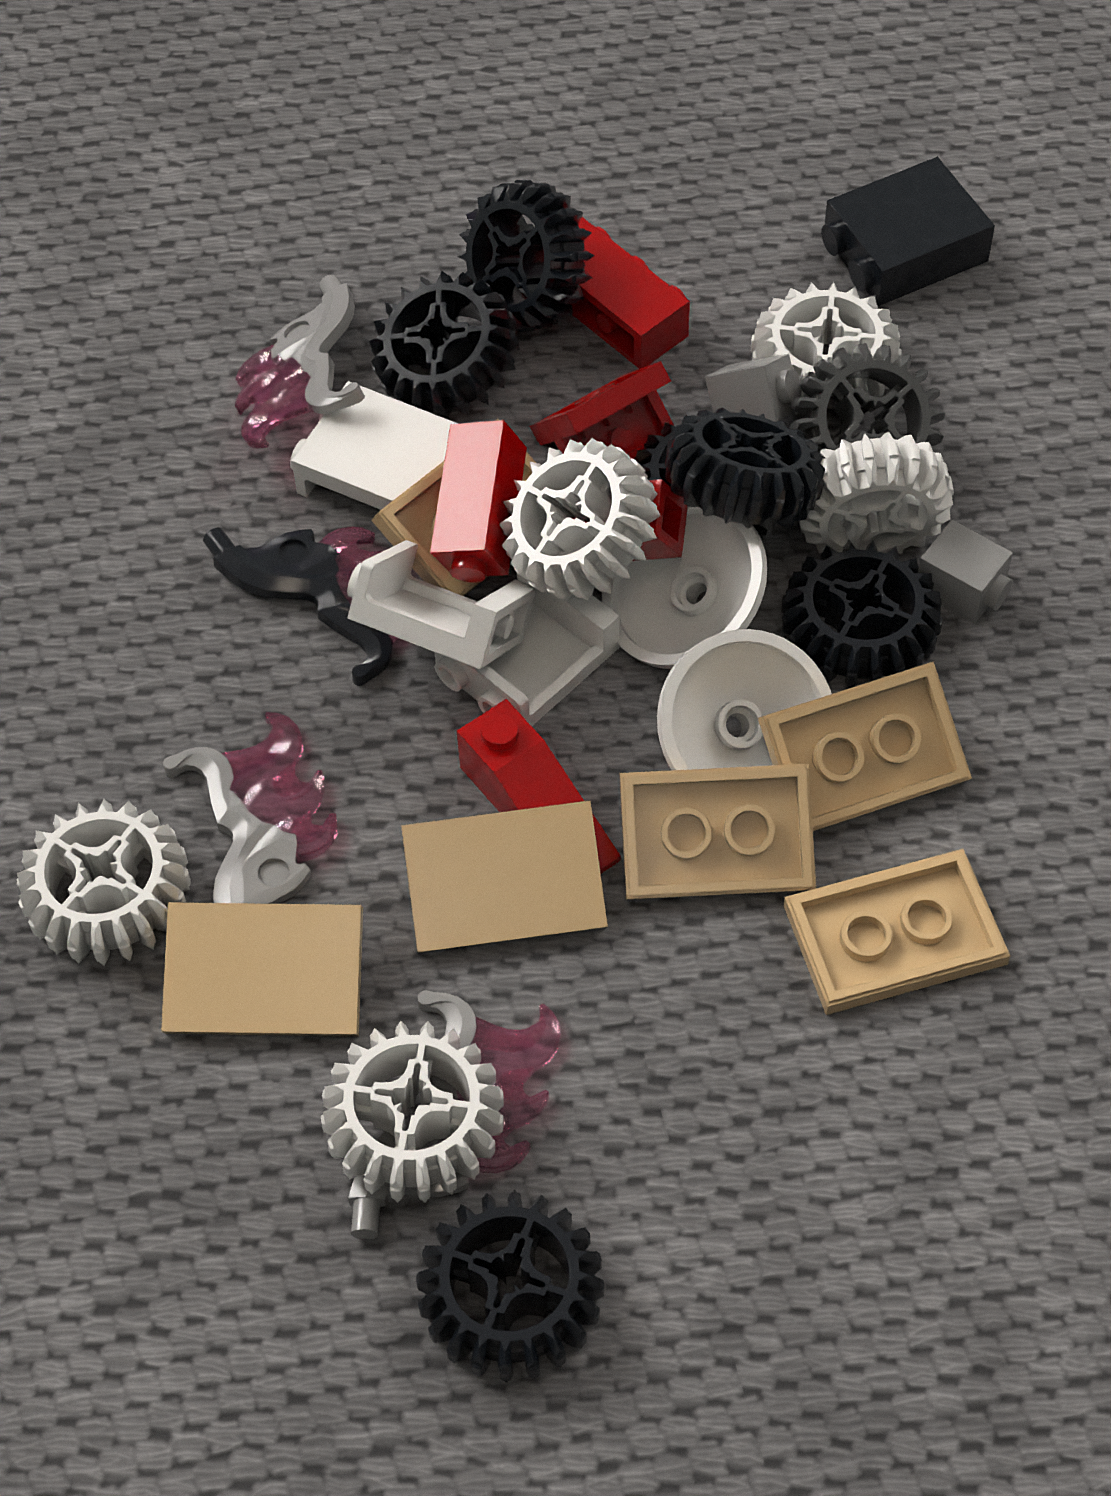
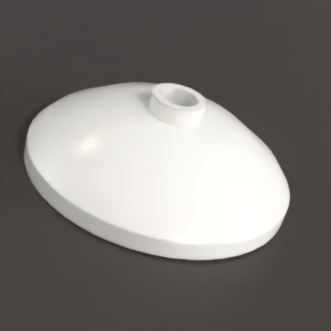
(660, 597)
(735, 676)

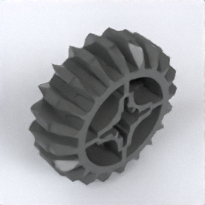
(854, 403)

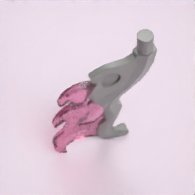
(296, 370)
(264, 812)
(513, 1056)

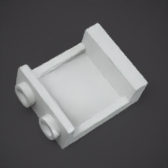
(370, 449)
(433, 617)
(557, 652)

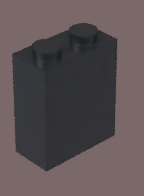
(907, 231)

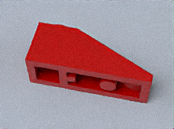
(519, 769)

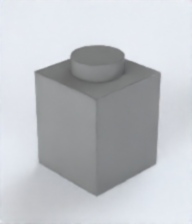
(756, 386)
(967, 571)

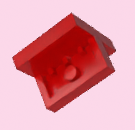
(613, 414)

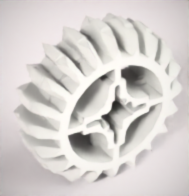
(822, 317)
(592, 486)
(880, 494)
(111, 908)
(365, 1096)

